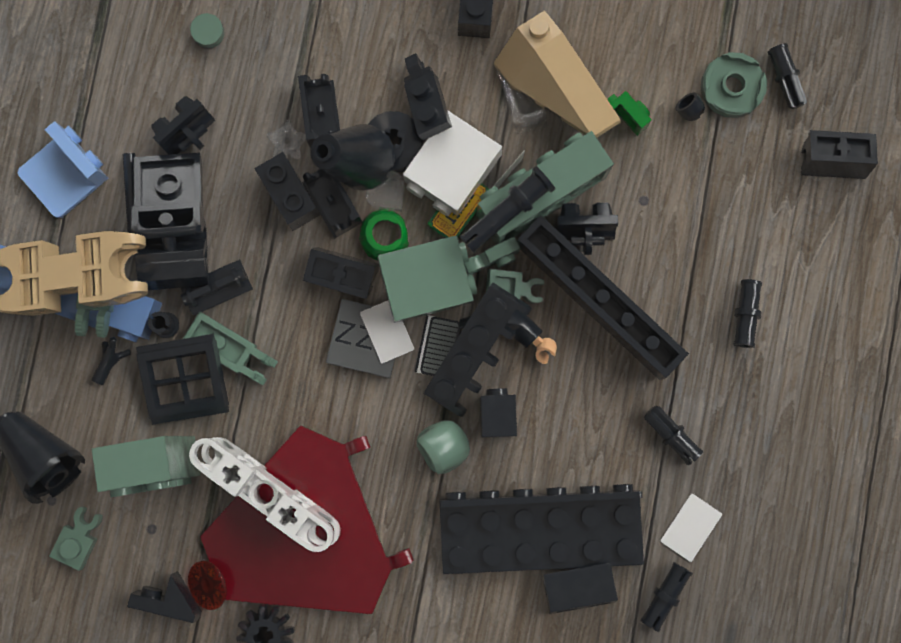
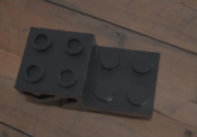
(171, 219)

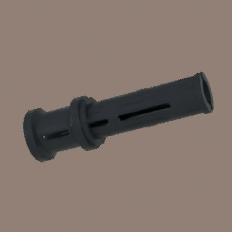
(519, 199)

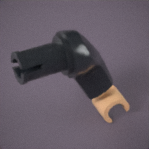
(527, 333)

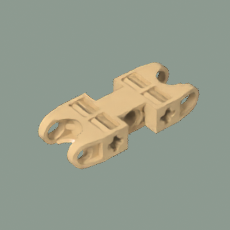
(92, 272)

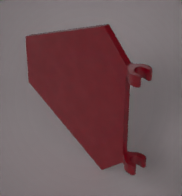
(274, 569)

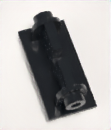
(223, 285)

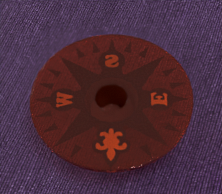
(207, 585)

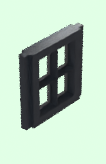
(177, 350)

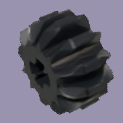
(261, 620)

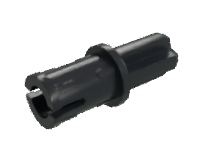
(787, 76)
(673, 435)

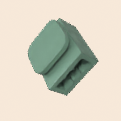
(427, 278)

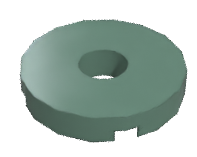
(733, 103)

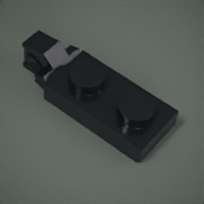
(425, 99)

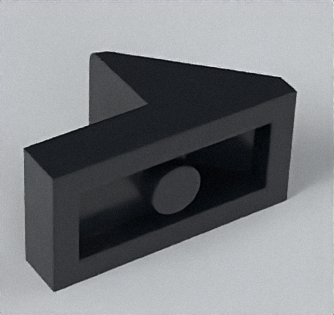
(176, 603)

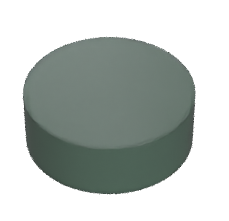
(207, 30)

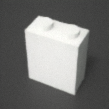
(452, 166)

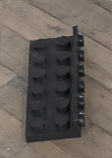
(541, 529)

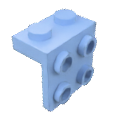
(62, 171)

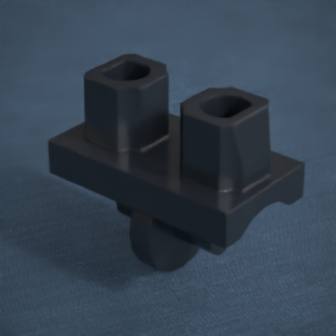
(184, 128)
(587, 229)

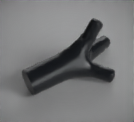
(108, 360)

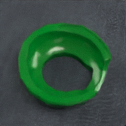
(366, 238)

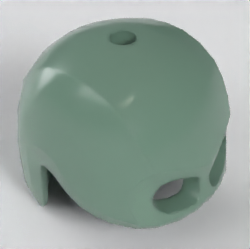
(443, 446)

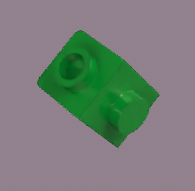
(632, 112)

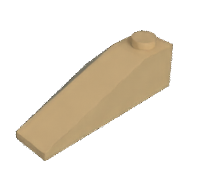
(550, 72)

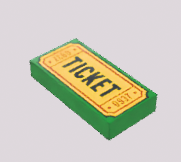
(455, 225)

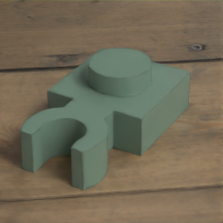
(500, 254)
(512, 282)
(75, 543)

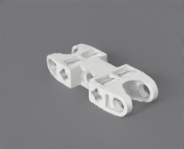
(253, 475)

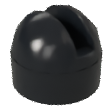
(690, 107)

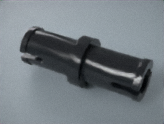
(747, 313)
(666, 596)

